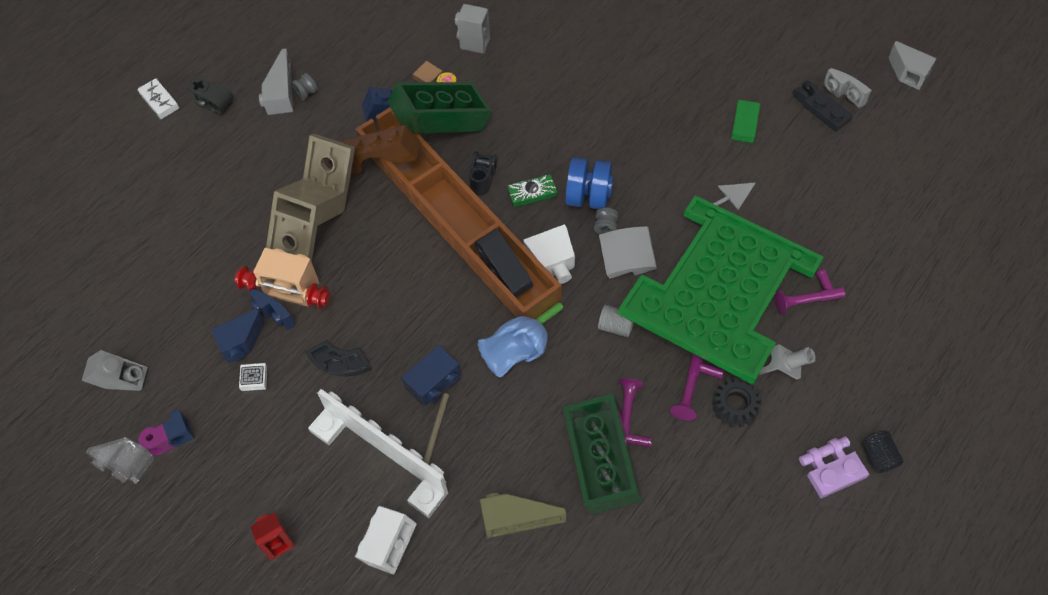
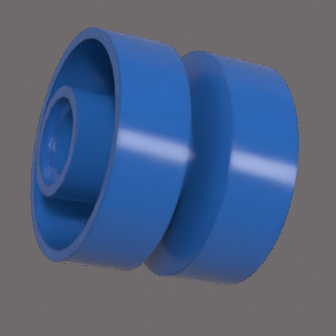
(595, 184)

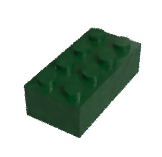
(439, 106)
(602, 454)

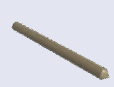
(436, 427)

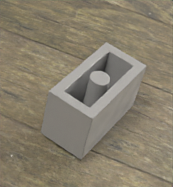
(473, 28)

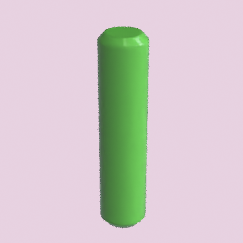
(550, 313)

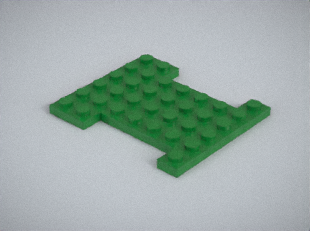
(720, 290)

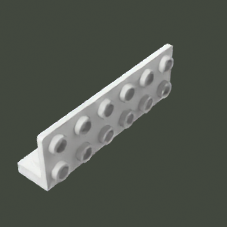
(337, 417)

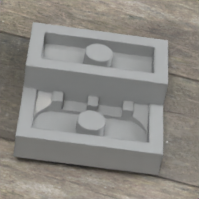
(627, 251)

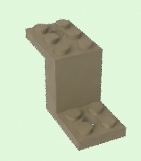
(312, 200)

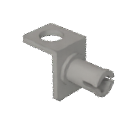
(789, 361)

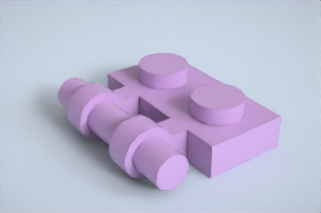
(837, 474)

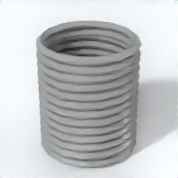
(614, 323)

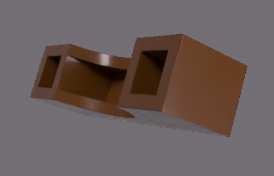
(394, 144)

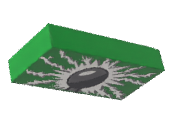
(532, 190)

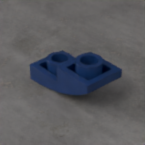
(271, 308)

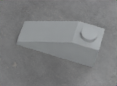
(277, 87)

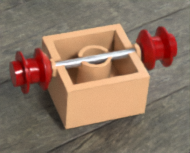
(285, 278)

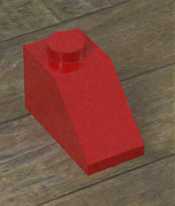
(271, 536)

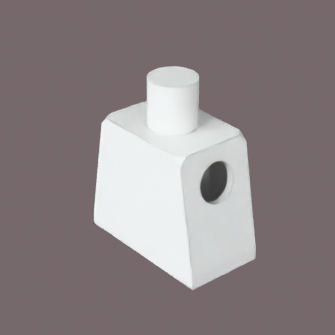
(553, 252)

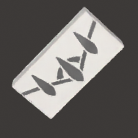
(158, 98)

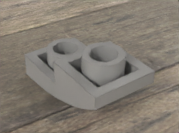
(842, 83)

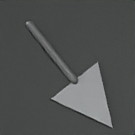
(735, 193)

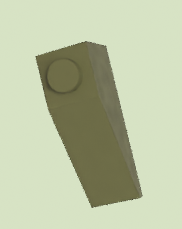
(513, 514)

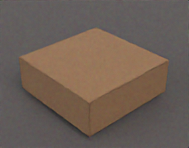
(426, 73)

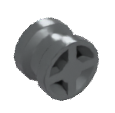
(304, 86)
(606, 220)

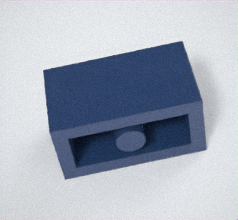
(432, 376)

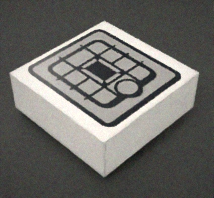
(253, 377)

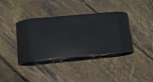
(503, 262)

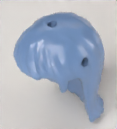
(513, 342)

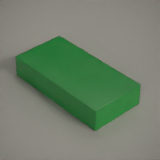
(745, 121)

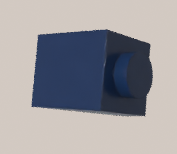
(238, 335)

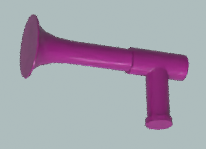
(784, 302)
(630, 387)
(683, 409)

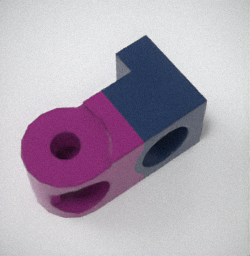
(167, 435)

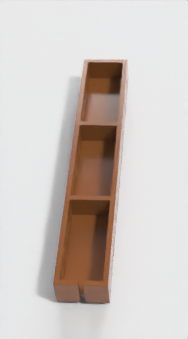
(463, 219)

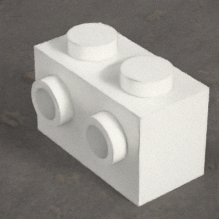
(386, 540)

